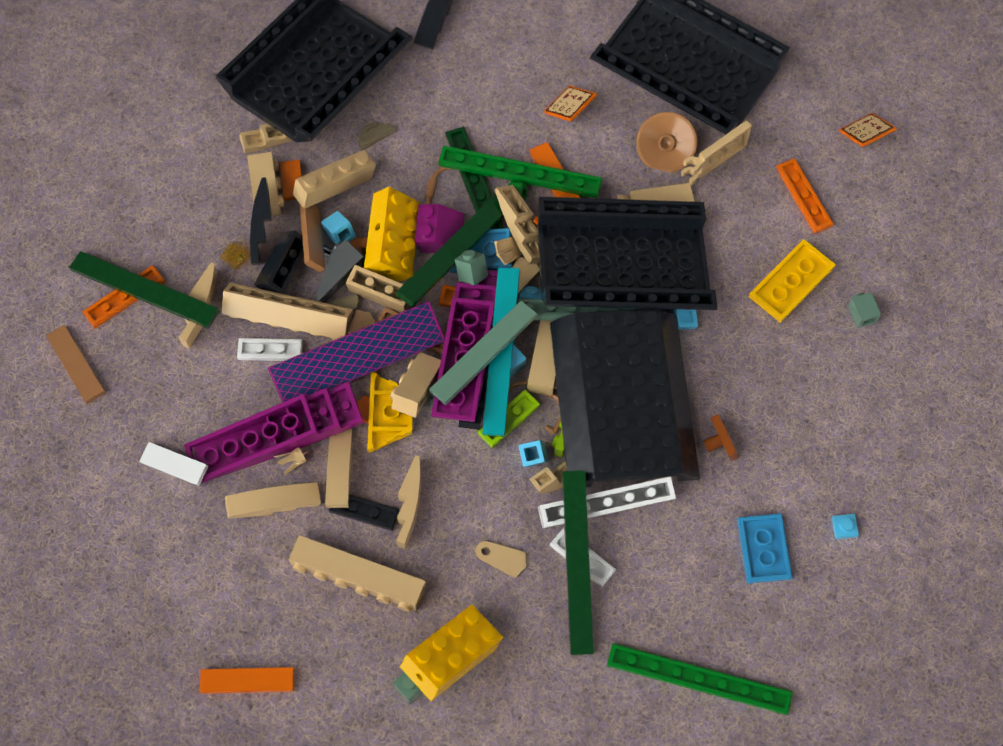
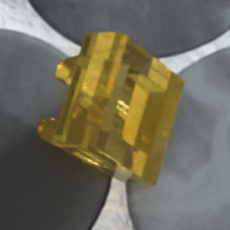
(234, 255)

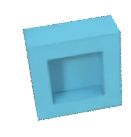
(530, 293)
(686, 318)
(845, 526)

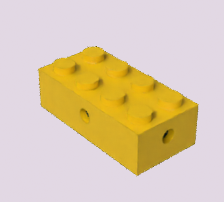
(392, 234)
(451, 652)

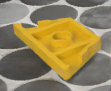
(384, 422)

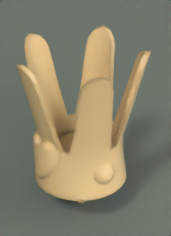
(296, 455)

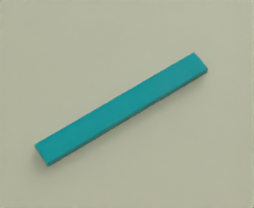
(500, 367)

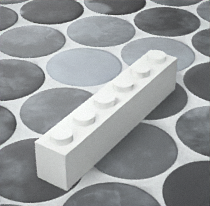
(613, 501)

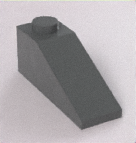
(338, 269)

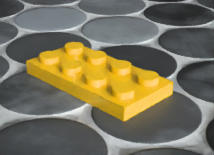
(791, 280)

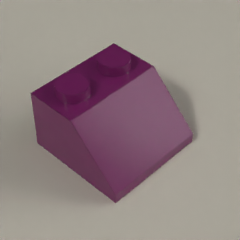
(436, 226)

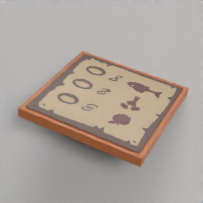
(570, 103)
(867, 129)

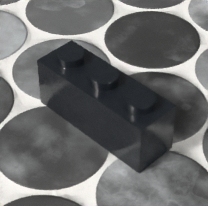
(281, 263)

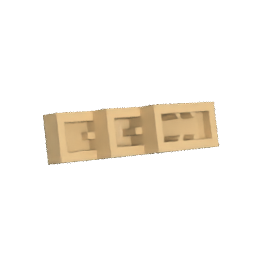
(262, 138)
(519, 221)
(202, 291)
(339, 470)
(410, 495)
(272, 499)

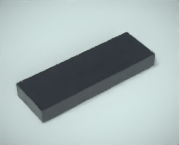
(368, 512)

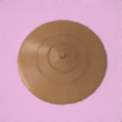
(666, 141)

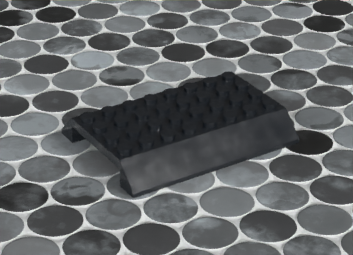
(694, 58)
(309, 65)
(623, 254)
(623, 395)

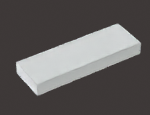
(268, 349)
(173, 464)
(599, 569)

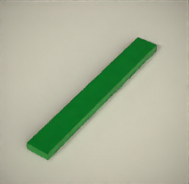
(520, 171)
(699, 679)

